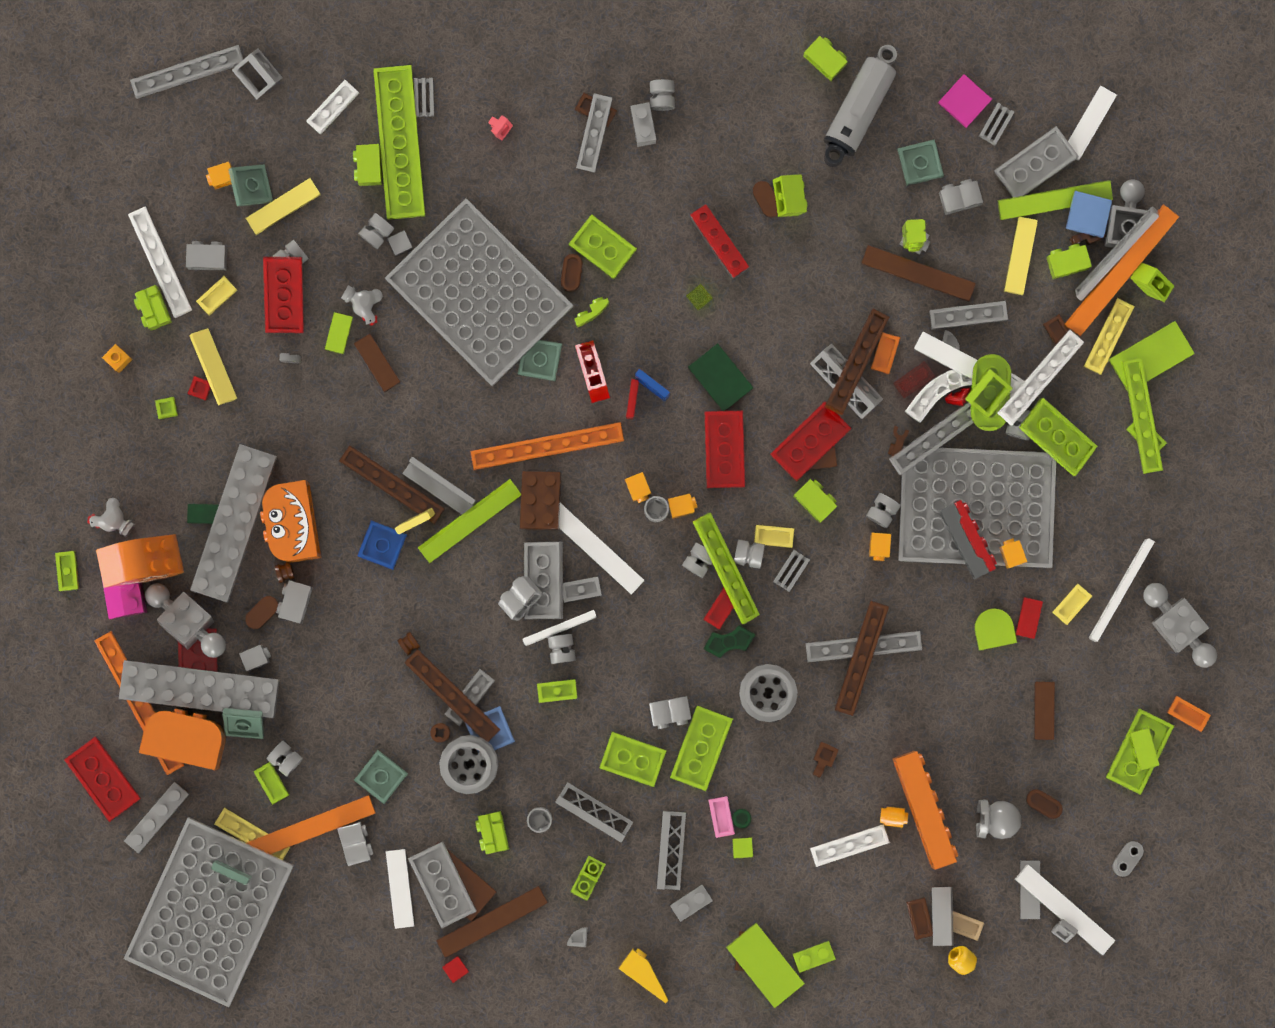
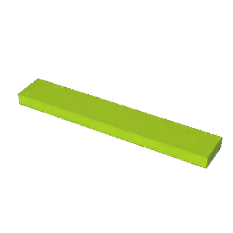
(1050, 200)
(1142, 415)
(469, 521)
(726, 568)

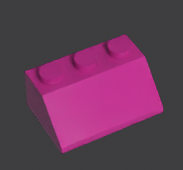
(125, 600)

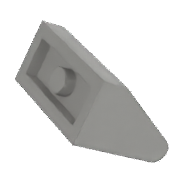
(263, 67)

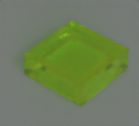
(699, 297)

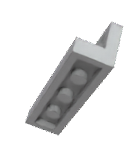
(835, 363)
(438, 486)
(585, 815)
(664, 850)

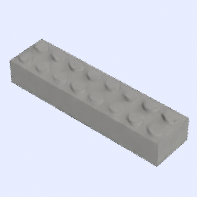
(233, 523)
(197, 688)

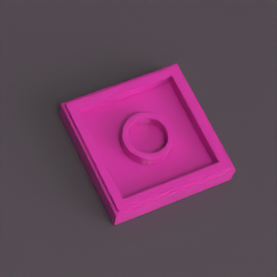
(965, 101)

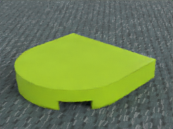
(994, 629)

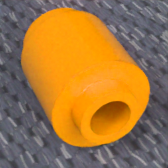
(893, 816)

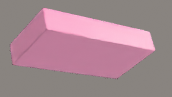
(721, 817)

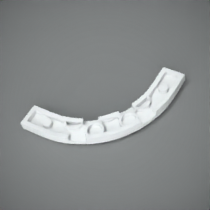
(938, 388)

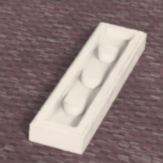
(1091, 120)
(559, 628)
(849, 845)
(400, 888)

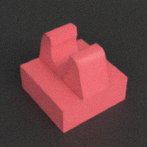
(500, 127)

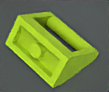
(979, 388)

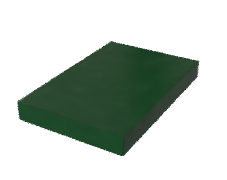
(720, 377)

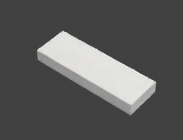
(332, 107)

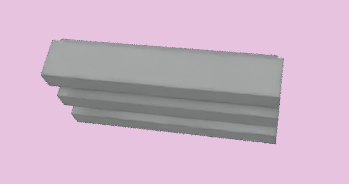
(416, 96)
(1004, 110)
(800, 556)

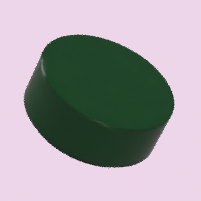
(741, 818)

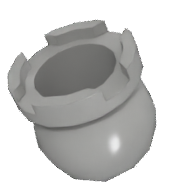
(999, 819)

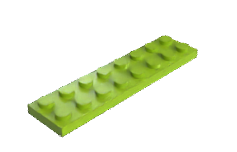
(399, 142)

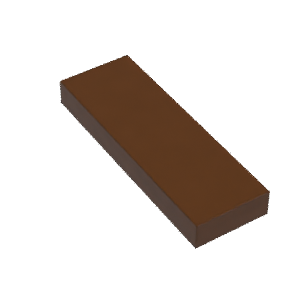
(377, 363)
(1044, 710)

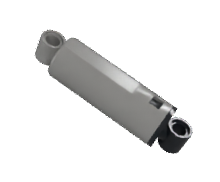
(860, 106)

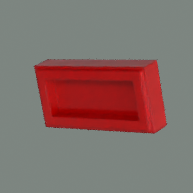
(632, 399)
(720, 610)
(1029, 618)

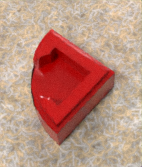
(958, 398)

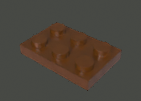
(540, 500)

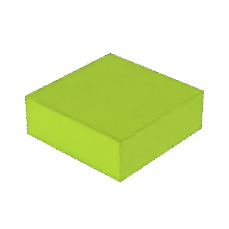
(166, 408)
(742, 847)

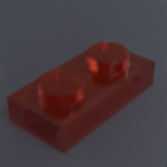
(914, 380)

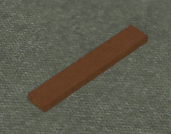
(918, 273)
(857, 362)
(390, 483)
(861, 658)
(452, 695)
(491, 921)

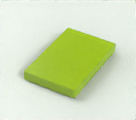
(602, 246)
(632, 759)

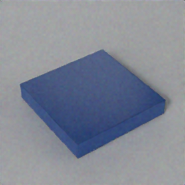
(652, 385)
(382, 545)

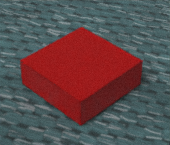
(199, 388)
(455, 969)

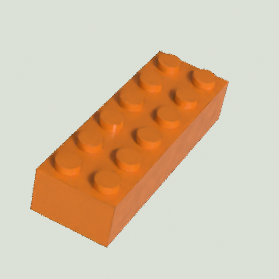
(924, 809)

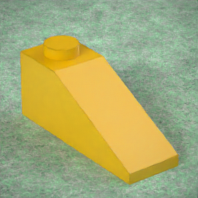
(641, 971)

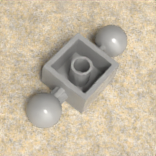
(1124, 218)
(185, 620)
(1180, 625)

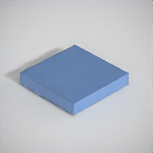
(1088, 214)
(504, 736)

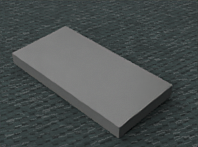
(1036, 163)
(545, 568)
(442, 884)

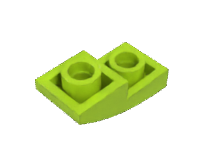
(597, 308)
(588, 878)

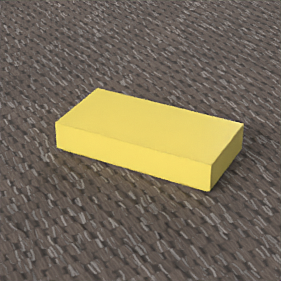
(216, 295)
(426, 515)
(774, 536)
(1072, 604)

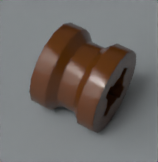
(284, 572)
(408, 643)
(438, 731)

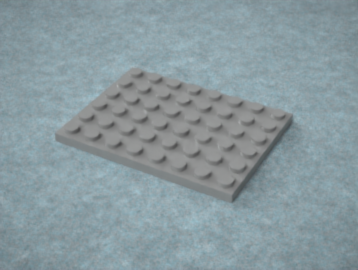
(478, 292)
(1006, 495)
(204, 923)

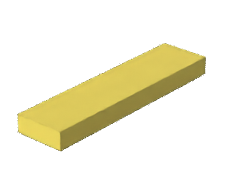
(283, 206)
(1020, 255)
(1109, 336)
(213, 366)
(243, 829)

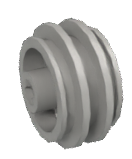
(786, 684)
(451, 775)

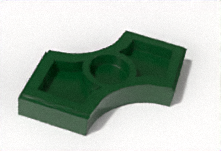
(738, 639)

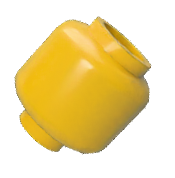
(962, 960)

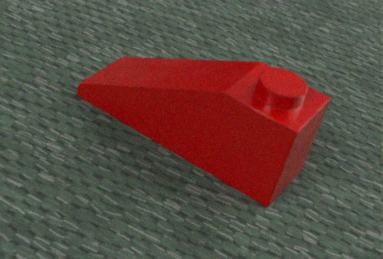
(592, 371)

